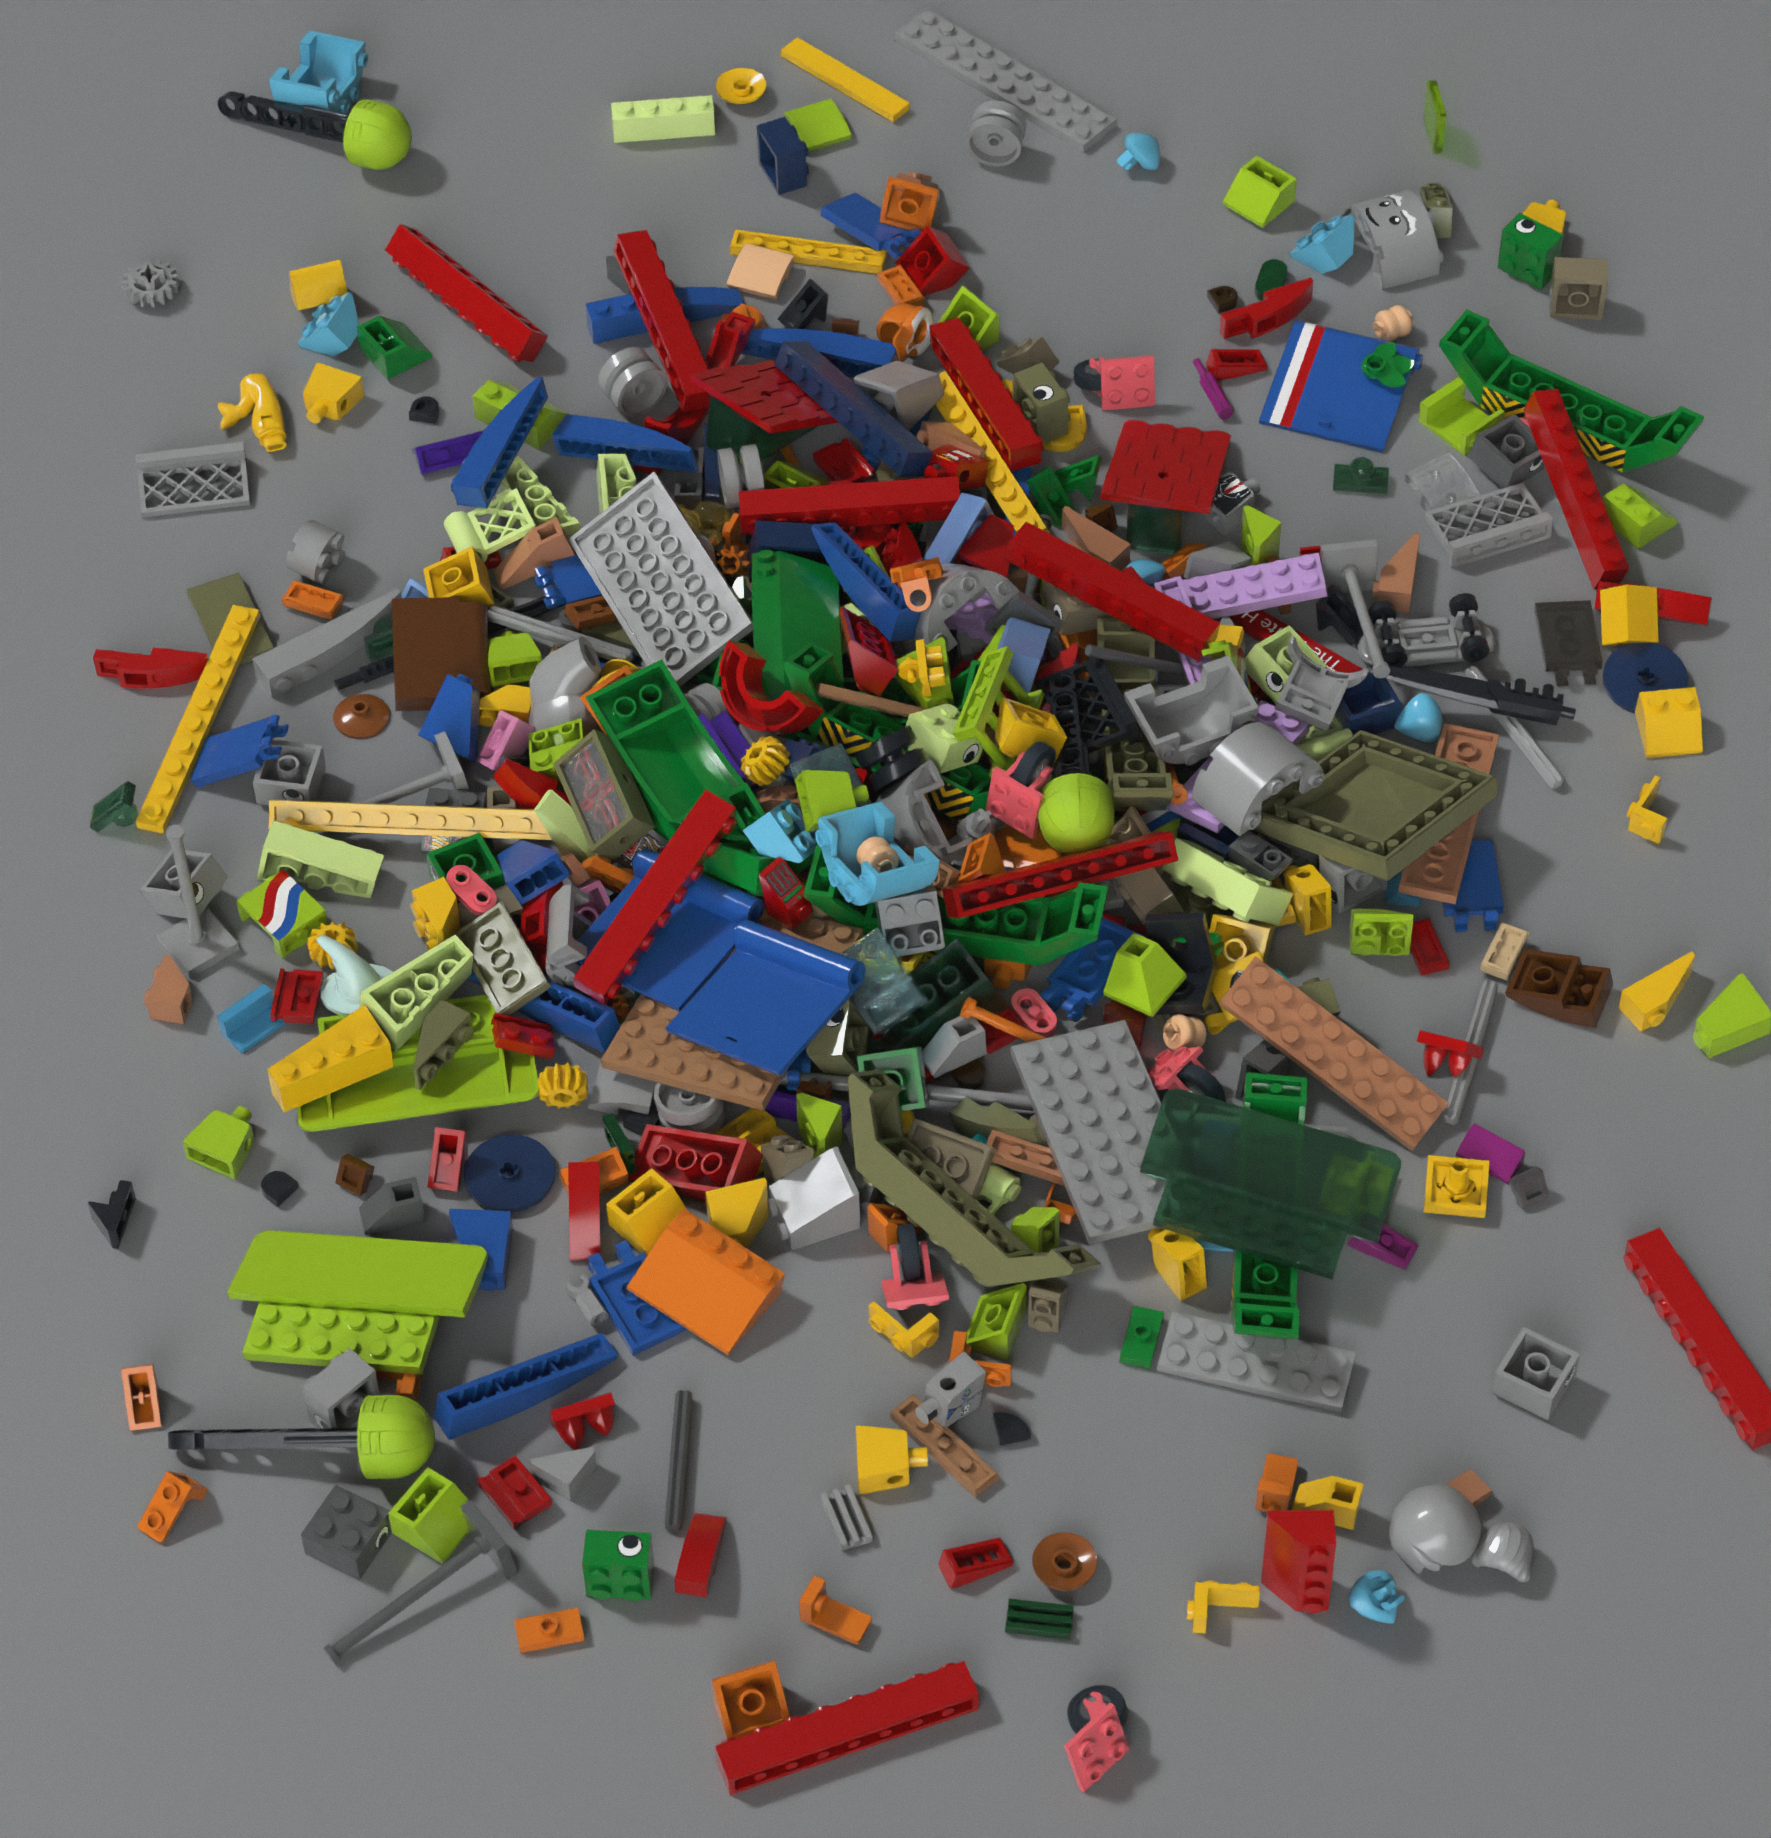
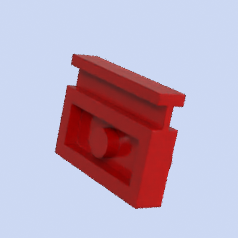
(843, 463)
(297, 996)
(523, 1036)
(514, 1492)

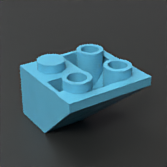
(1327, 245)
(332, 327)
(782, 834)

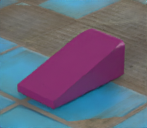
(1390, 1248)

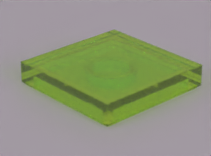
(1434, 116)

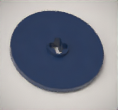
(1630, 662)
(525, 1158)

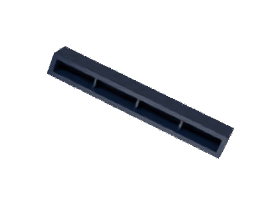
(853, 408)

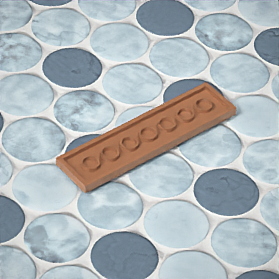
(1441, 868)
(1333, 1053)

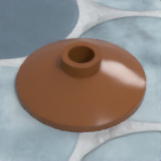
(361, 716)
(1064, 1549)

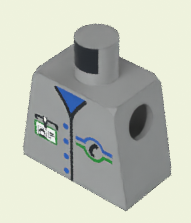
(953, 1392)

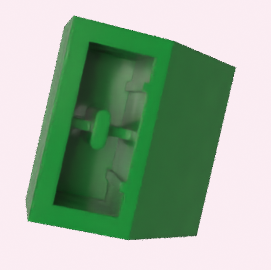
(391, 346)

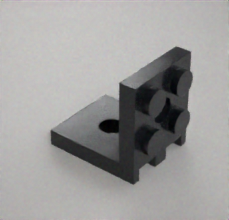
(1194, 957)

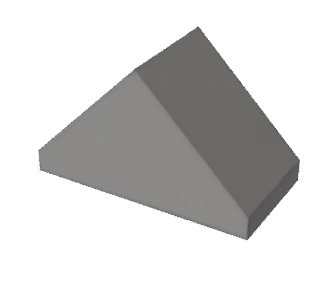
(565, 1471)

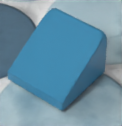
(1395, 898)

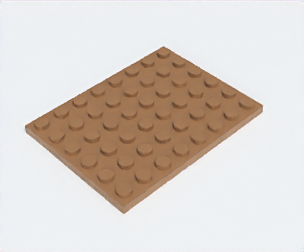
(651, 1053)

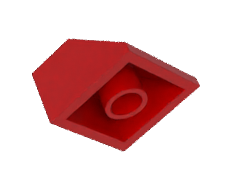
(933, 262)

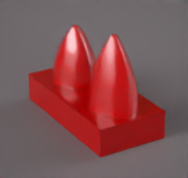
(1436, 1050)
(570, 1418)

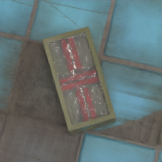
(603, 796)

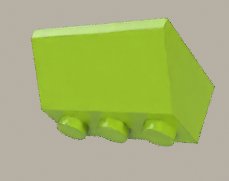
(496, 395)

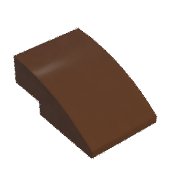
(1560, 987)

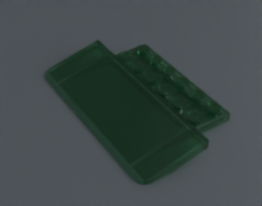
(1266, 1182)

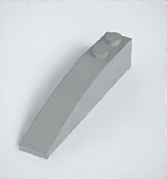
(320, 647)

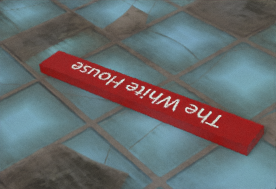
(1262, 625)

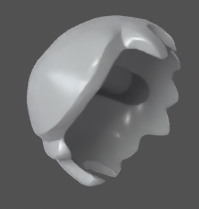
(1434, 1528)

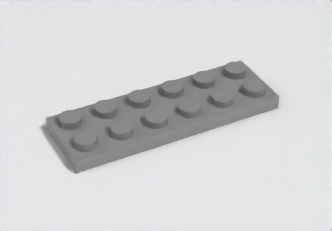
(1256, 1364)

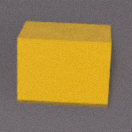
(317, 284)
(1629, 615)

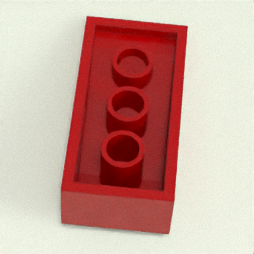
(695, 1160)

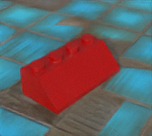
(868, 653)
(1300, 1557)

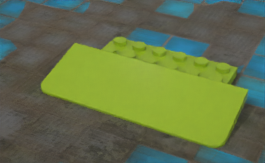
(472, 1079)
(354, 1294)

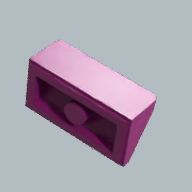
(1503, 1156)

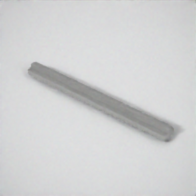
(555, 633)
(1524, 741)
(1475, 1035)

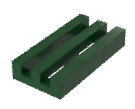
(617, 1138)
(1039, 1614)

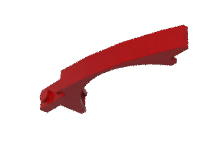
(725, 348)

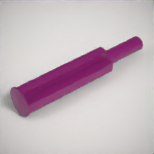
(1213, 391)

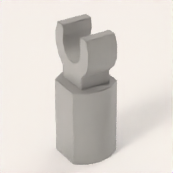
(588, 1302)

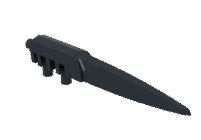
(1488, 694)

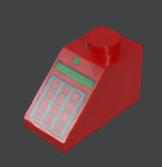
(784, 894)

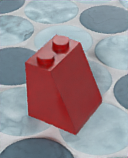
(988, 546)

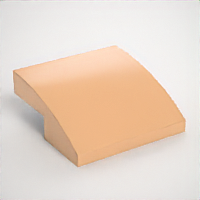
(760, 271)

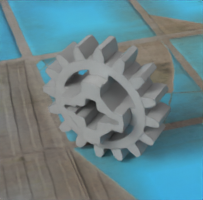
(150, 283)

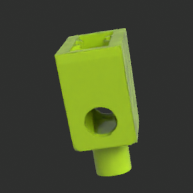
(512, 658)
(826, 794)
(221, 1141)

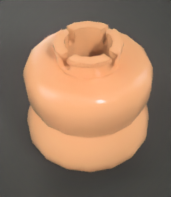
(1393, 323)
(878, 853)
(1184, 1032)

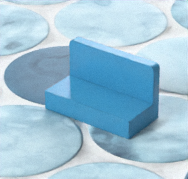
(249, 1020)

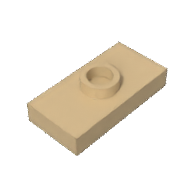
(1504, 951)

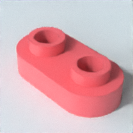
(468, 890)
(1035, 1016)

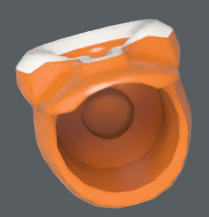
(906, 329)

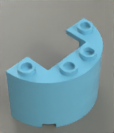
(326, 74)
(842, 835)

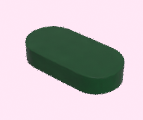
(1271, 276)

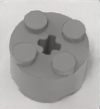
(316, 551)

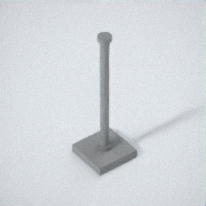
(1353, 570)
(449, 772)
(198, 940)

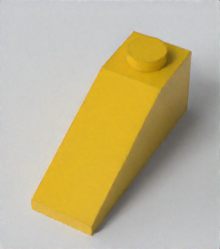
(1652, 997)

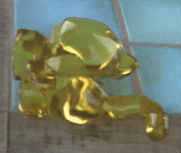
(707, 519)

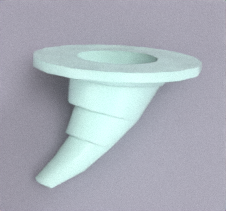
(352, 975)

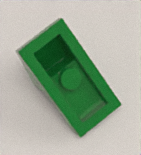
(1080, 476)
(1049, 495)

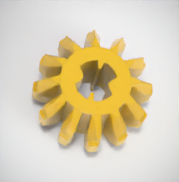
(765, 760)
(337, 932)
(563, 1085)

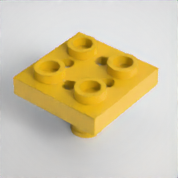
(1457, 1177)

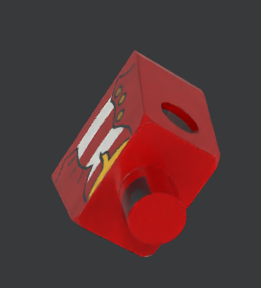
(952, 461)

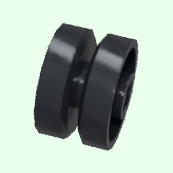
(891, 756)

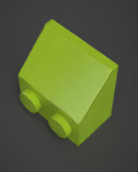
(1636, 515)

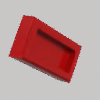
(1427, 948)

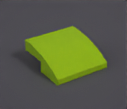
(819, 124)

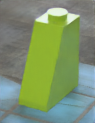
(940, 694)
(1732, 1019)

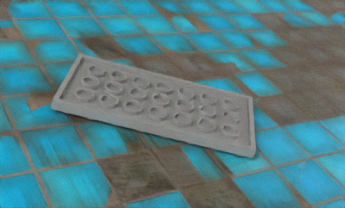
(661, 581)
(1097, 1122)

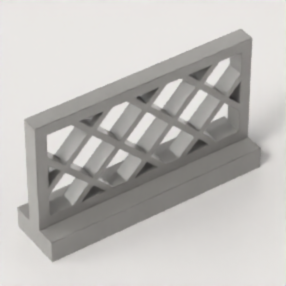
(192, 462)
(1495, 538)

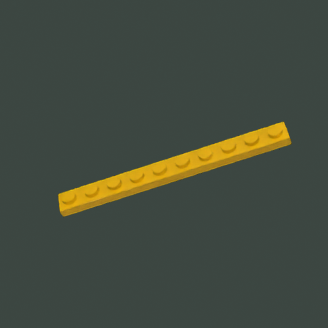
(998, 477)
(198, 719)
(408, 819)

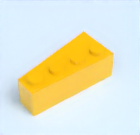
(331, 1061)

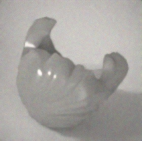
(1506, 1548)

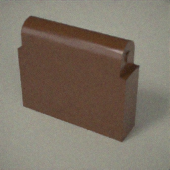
(437, 640)

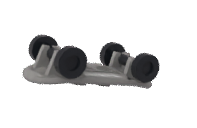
(1429, 639)

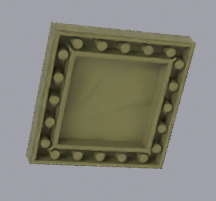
(1377, 805)

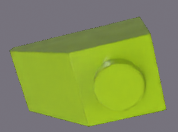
(1038, 1228)

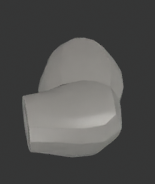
(559, 684)

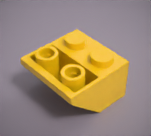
(435, 912)
(644, 1210)

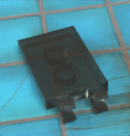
(1568, 639)

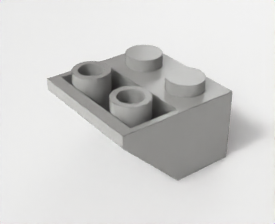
(911, 922)

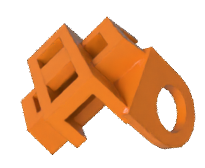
(917, 577)

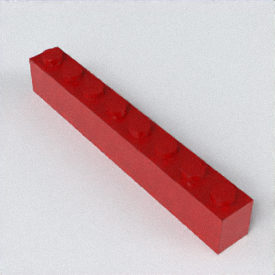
(466, 293)
(662, 316)
(986, 394)
(1575, 488)
(852, 503)
(1112, 591)
(1059, 874)
(655, 897)
(1702, 1334)
(846, 1727)

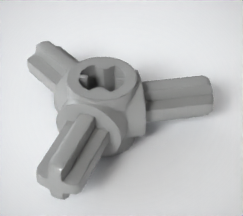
(976, 826)

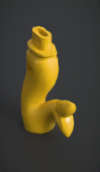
(267, 415)

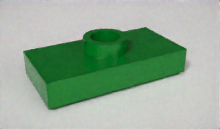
(1141, 1337)

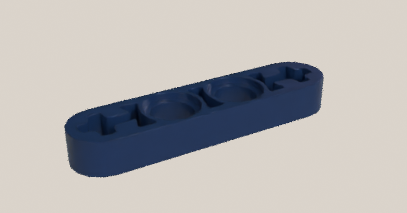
(711, 472)

